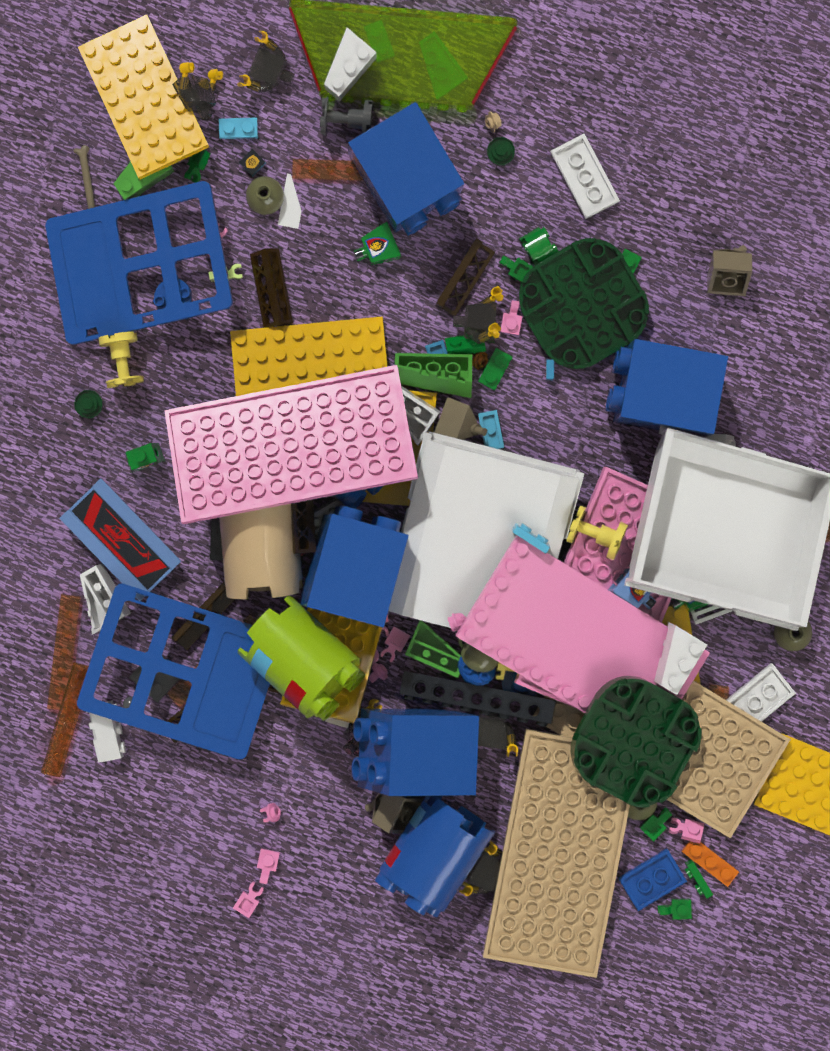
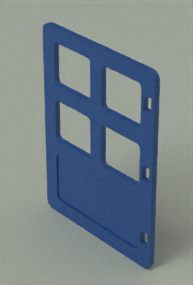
(94, 274)
(224, 688)

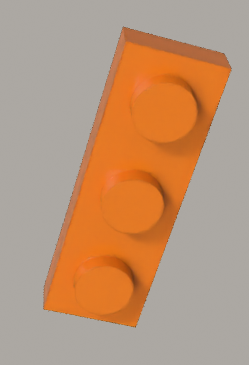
(710, 862)

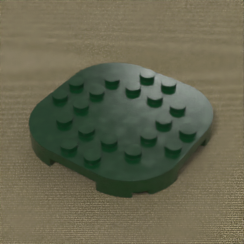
(583, 303)
(635, 741)

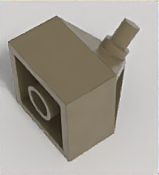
(729, 271)
(458, 421)
(393, 812)

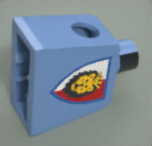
(631, 595)

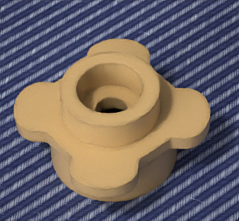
(492, 121)

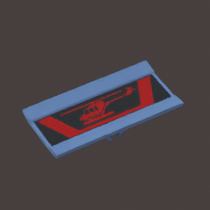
(120, 538)

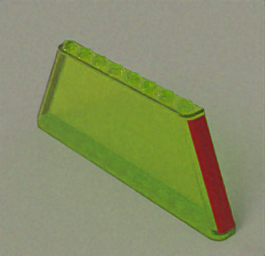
(420, 53)

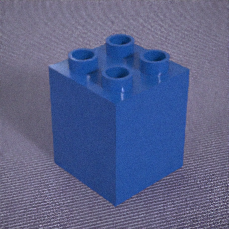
(406, 170)
(667, 387)
(354, 566)
(416, 752)

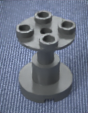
(353, 118)

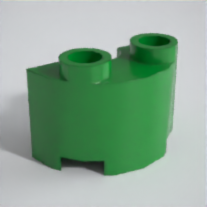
(538, 245)

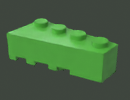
(437, 372)

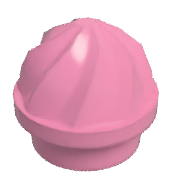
(456, 621)

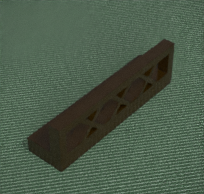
(461, 270)
(274, 287)
(306, 528)
(191, 631)

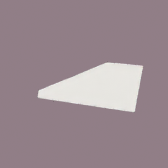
(290, 209)

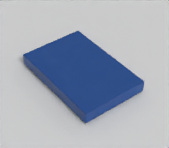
(652, 879)

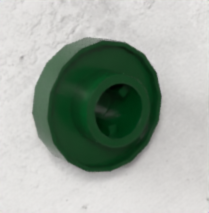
(500, 151)
(88, 404)

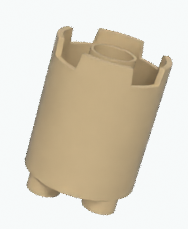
(260, 553)

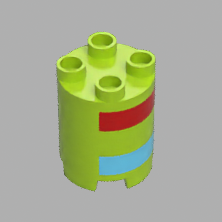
(302, 659)

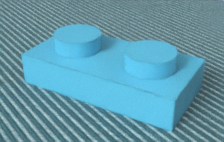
(238, 128)
(491, 422)
(525, 533)

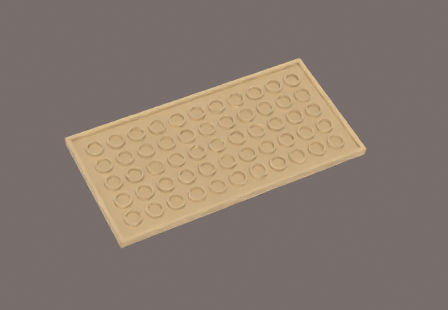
(725, 770)
(555, 864)

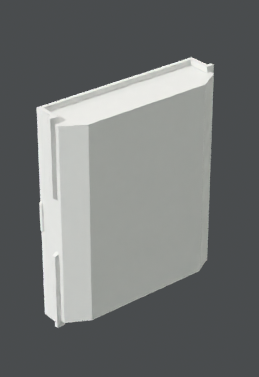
(465, 521)
(731, 530)

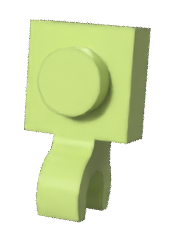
(231, 273)

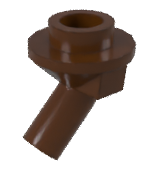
(479, 360)

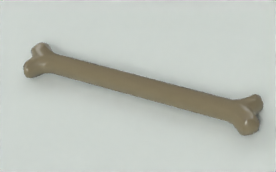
(82, 153)

